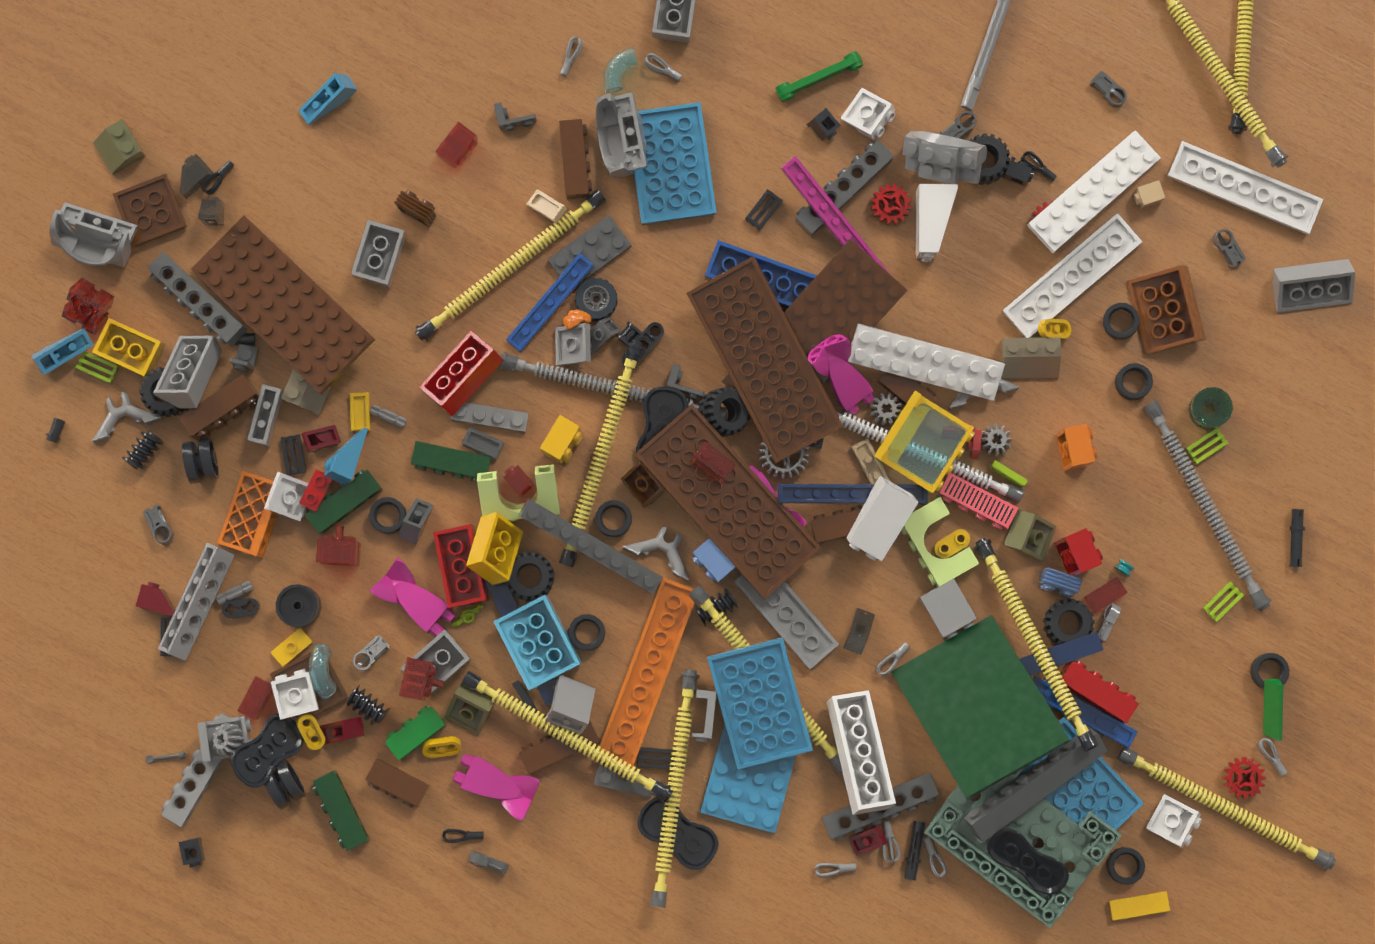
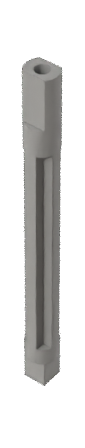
(984, 56)

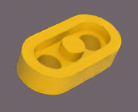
(1054, 328)
(952, 544)
(310, 730)
(441, 747)

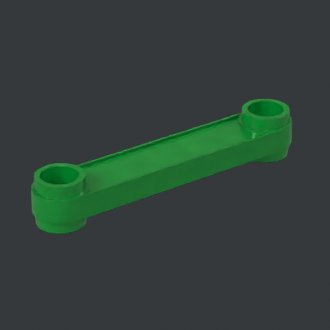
(787, 91)

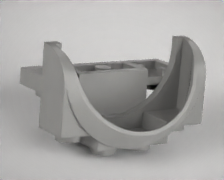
(620, 134)
(943, 157)
(95, 236)

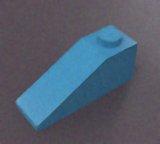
(328, 97)
(61, 351)
(344, 461)

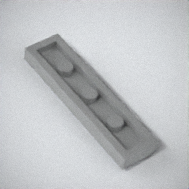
(492, 417)

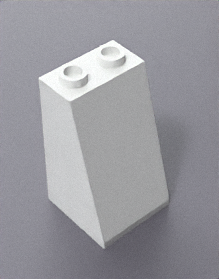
(932, 214)
(881, 519)

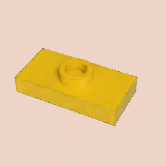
(291, 647)

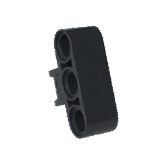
(645, 336)

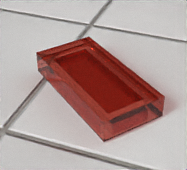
(1105, 594)

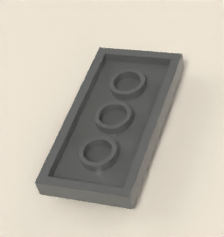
(598, 245)

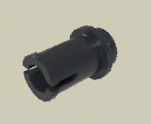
(247, 338)
(55, 430)

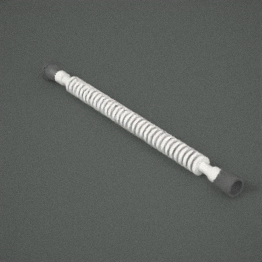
(1009, 491)

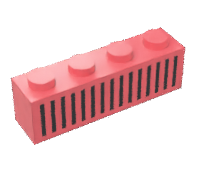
(978, 501)

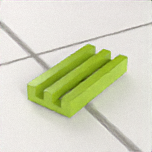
(82, 360)
(1220, 437)
(1008, 474)
(1235, 590)

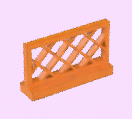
(265, 523)

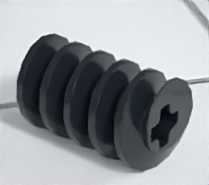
(143, 450)
(720, 604)
(367, 706)

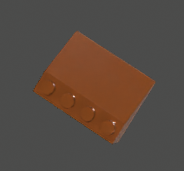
(1166, 309)

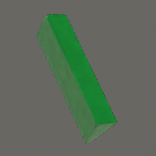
(1273, 708)

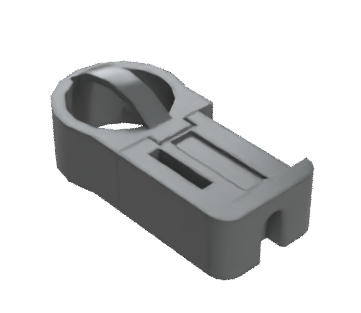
(1107, 86)
(958, 130)
(1231, 250)
(157, 522)
(487, 861)

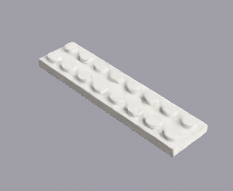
(1245, 188)
(1093, 191)
(1072, 276)
(926, 362)

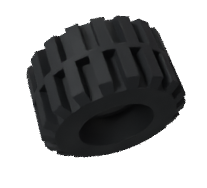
(1000, 153)
(150, 400)
(736, 411)
(545, 584)
(1067, 605)

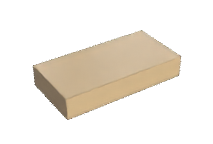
(546, 206)

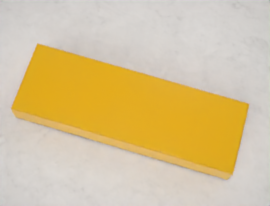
(1139, 905)

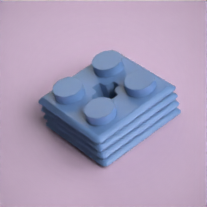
(1063, 583)

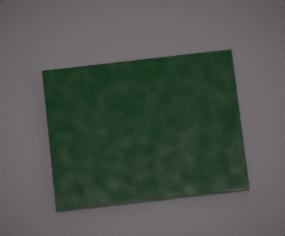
(980, 707)

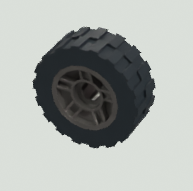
(594, 288)

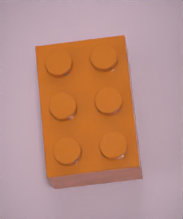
(1076, 447)

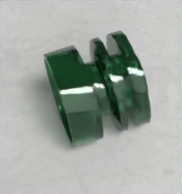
(1221, 407)

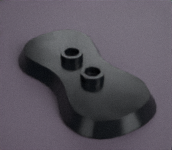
(660, 409)
(256, 759)
(694, 843)
(1040, 870)

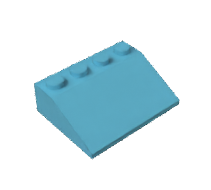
(537, 642)

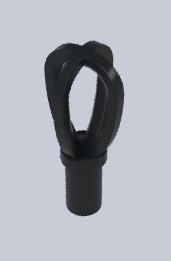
(1043, 170)
(221, 173)
(468, 835)

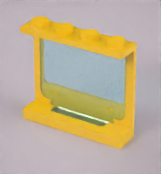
(924, 442)

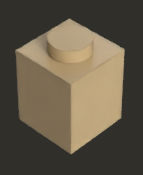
(1149, 194)

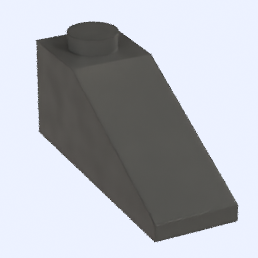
(609, 779)

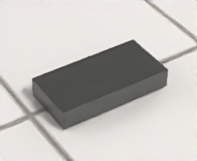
(483, 443)

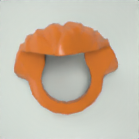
(575, 317)

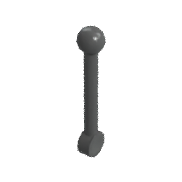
(150, 758)

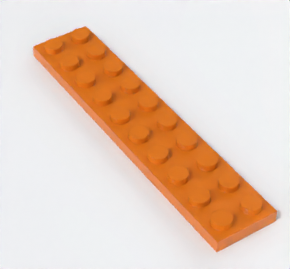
(648, 671)

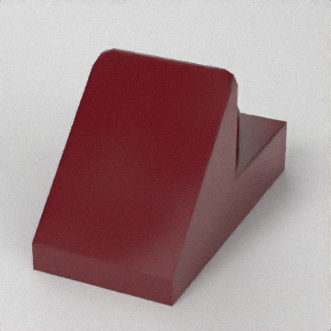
(321, 438)
(868, 840)

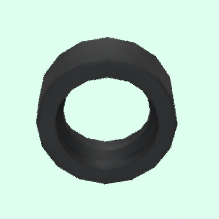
(1121, 335)
(1134, 367)
(615, 504)
(373, 515)
(572, 632)
(1254, 671)
(1125, 880)

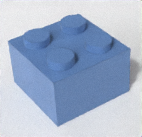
(714, 561)

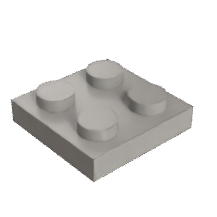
(573, 345)

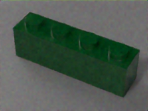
(449, 460)
(344, 501)
(341, 810)

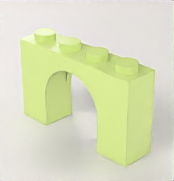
(492, 500)
(939, 569)

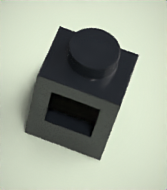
(824, 125)
(1018, 172)
(185, 849)

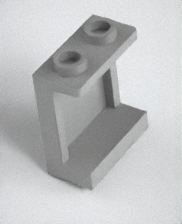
(948, 609)
(711, 698)
(571, 704)
(207, 728)

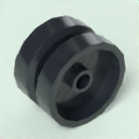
(200, 461)
(309, 609)
(284, 783)

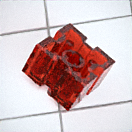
(87, 306)
(338, 549)
(419, 679)

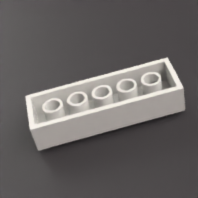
(860, 752)

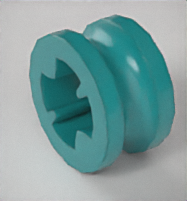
(1124, 567)

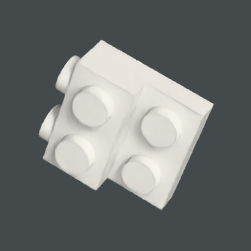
(869, 114)
(286, 495)
(294, 694)
(1174, 821)

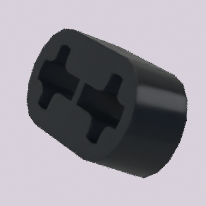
(242, 612)

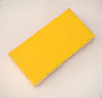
(360, 411)

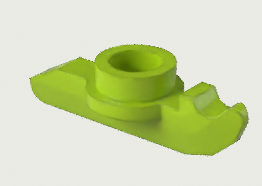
(467, 615)

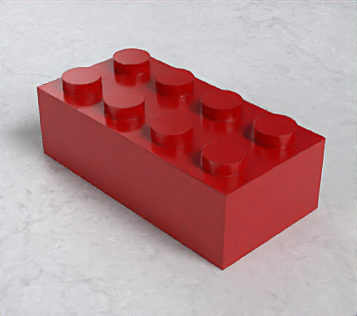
(461, 373)
(1078, 552)
(460, 582)
(1097, 692)

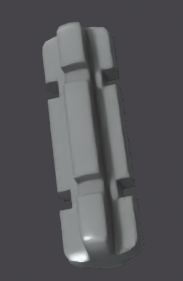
(388, 416)
(234, 592)

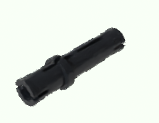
(1296, 537)
(911, 873)

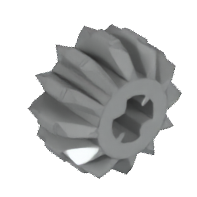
(885, 402)
(1002, 442)
(227, 739)

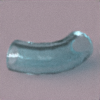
(616, 69)
(320, 671)

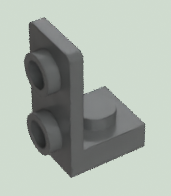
(509, 125)
(602, 333)
(245, 358)
(675, 376)

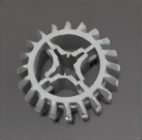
(788, 469)

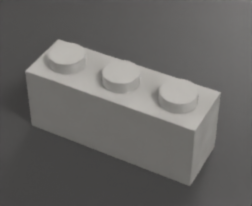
(265, 415)

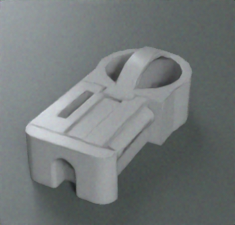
(1108, 621)
(373, 651)

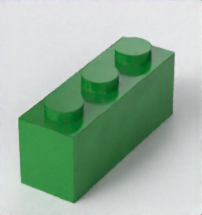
(415, 732)

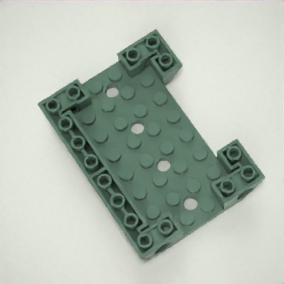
(1068, 841)

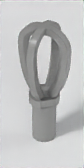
(569, 61)
(667, 71)
(897, 655)
(1276, 761)
(890, 836)
(931, 851)
(840, 868)

